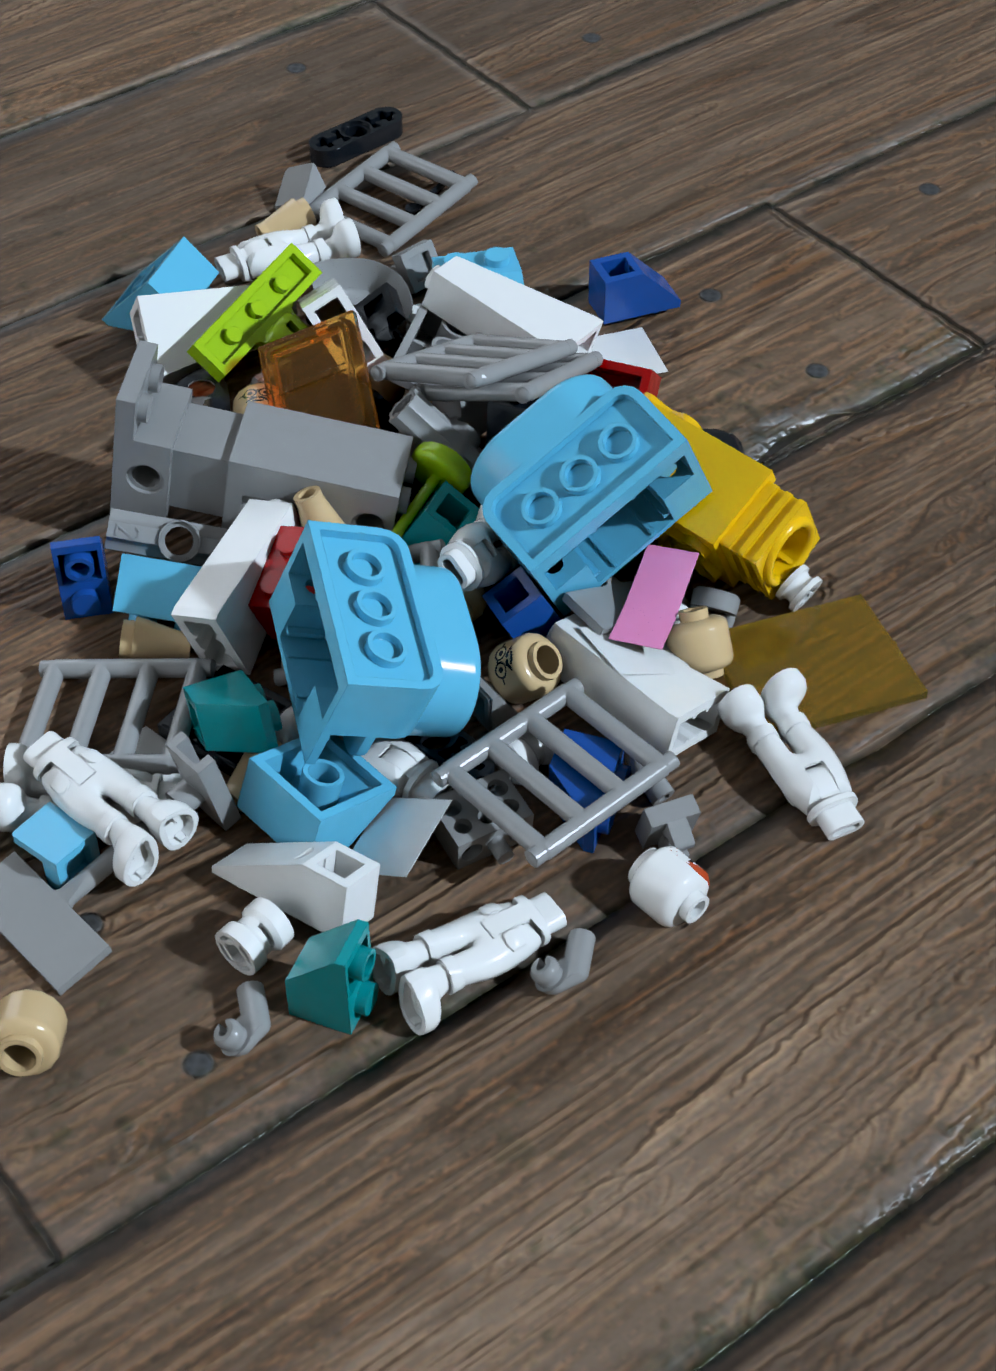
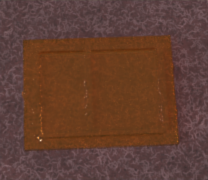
(321, 372)

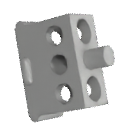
(468, 827)

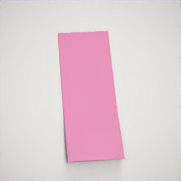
(655, 597)

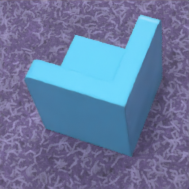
(57, 842)

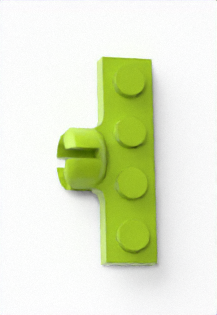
(257, 315)

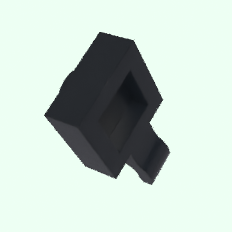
(381, 314)

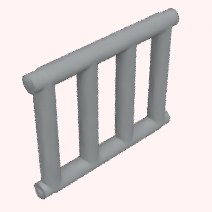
(409, 224)
(474, 360)
(518, 388)
(99, 674)
(578, 819)

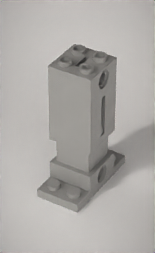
(220, 458)

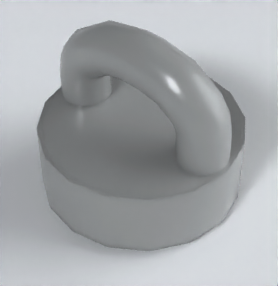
(717, 602)

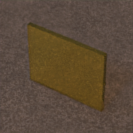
(838, 649)

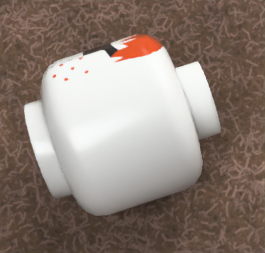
(669, 886)

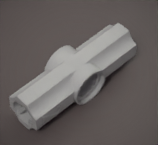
(424, 422)
(146, 536)

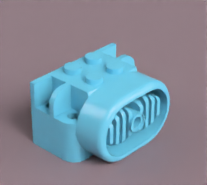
(585, 483)
(377, 645)

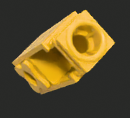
(746, 523)

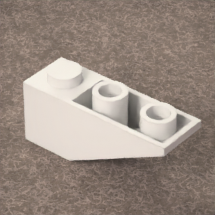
(308, 880)

